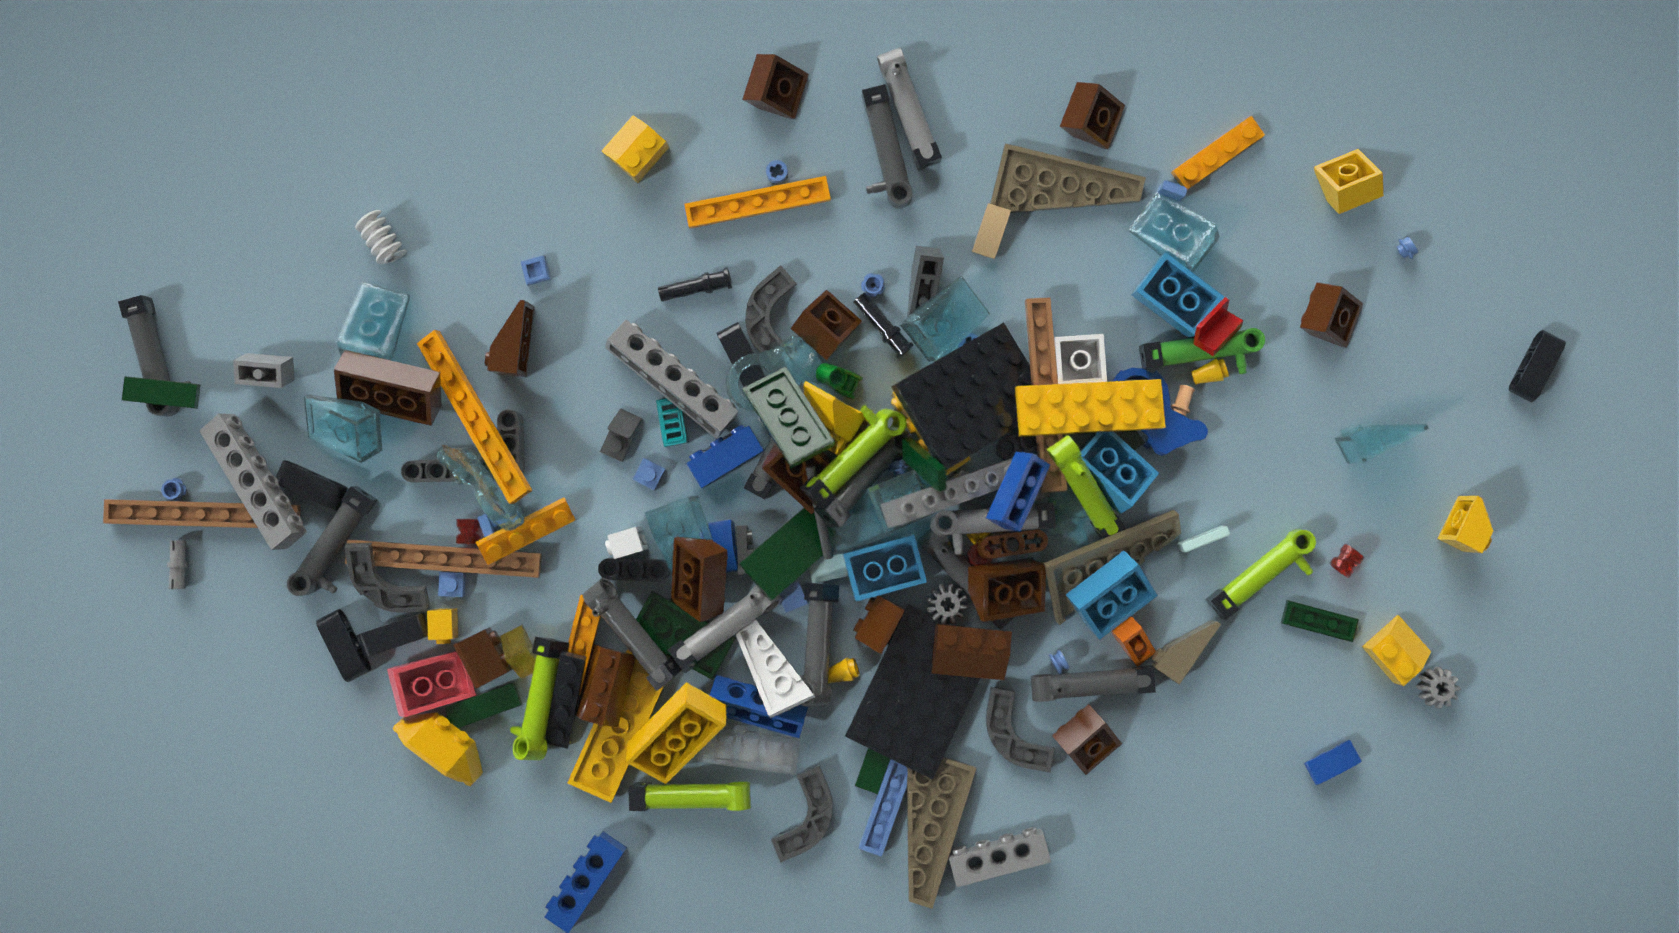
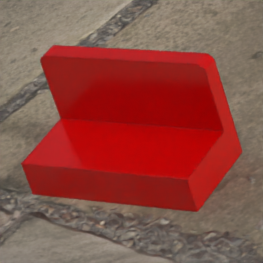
(1217, 328)

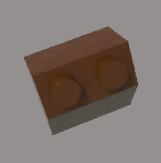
(775, 85)
(1092, 114)
(1331, 314)
(826, 324)
(878, 623)
(482, 657)
(1087, 739)

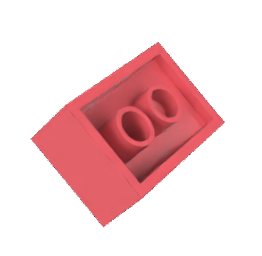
(429, 683)

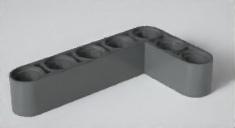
(427, 467)

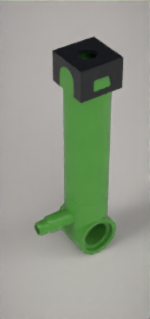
(1184, 351)

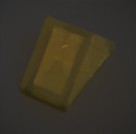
(518, 651)

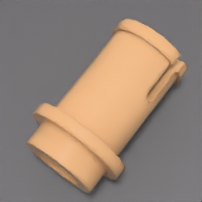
(1183, 400)

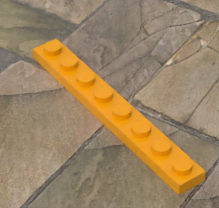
(474, 417)

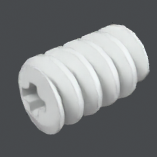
(378, 239)

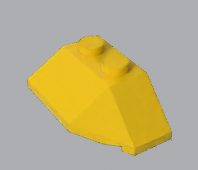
(441, 746)

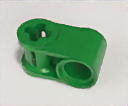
(839, 379)

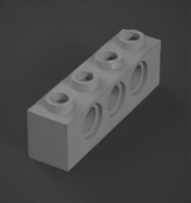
(1011, 862)

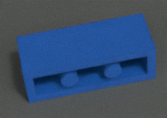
(724, 455)
(1018, 491)

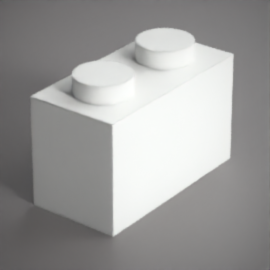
(626, 542)

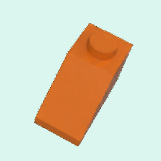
(1133, 641)

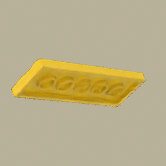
(1090, 407)
(605, 750)

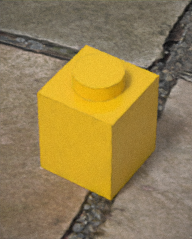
(442, 625)

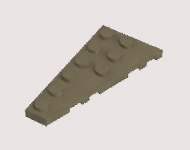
(1043, 181)
(1074, 567)
(932, 823)

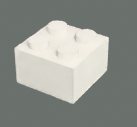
(1080, 359)

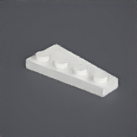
(773, 674)

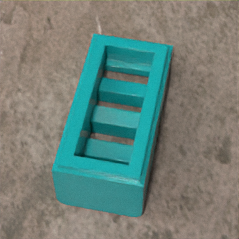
(668, 442)

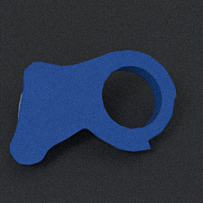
(1178, 429)

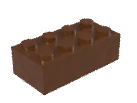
(389, 386)

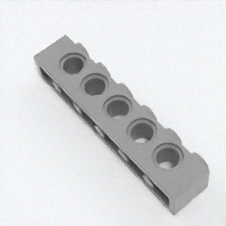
(674, 391)
(253, 481)
(958, 490)

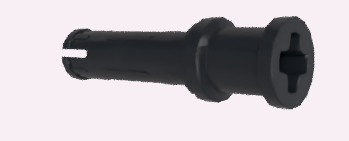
(707, 283)
(890, 333)

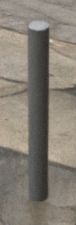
(822, 526)

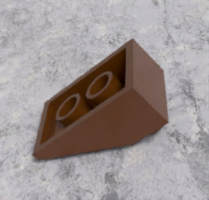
(511, 346)

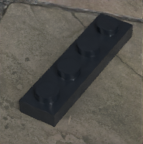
(565, 699)

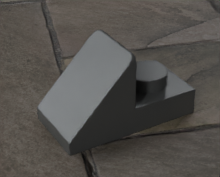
(620, 434)
(744, 538)

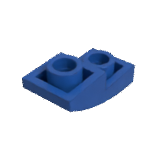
(724, 534)
(1332, 762)

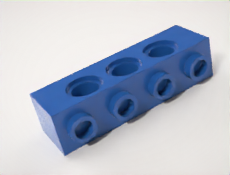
(746, 706)
(565, 915)

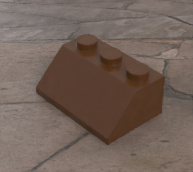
(793, 478)
(699, 577)
(1007, 588)
(971, 652)
(605, 686)

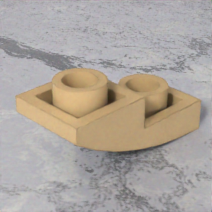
(991, 231)

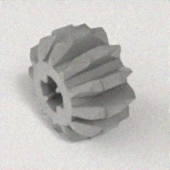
(940, 608)
(1444, 681)

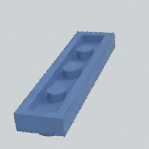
(884, 809)

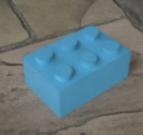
(1177, 295)
(1117, 469)
(884, 567)
(1111, 595)

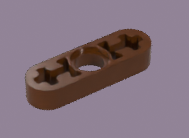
(1030, 548)

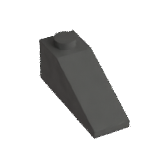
(924, 276)

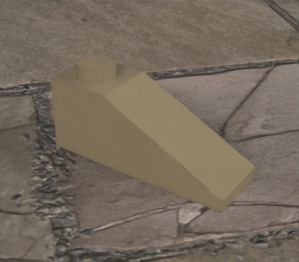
(1180, 655)

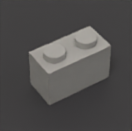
(263, 370)

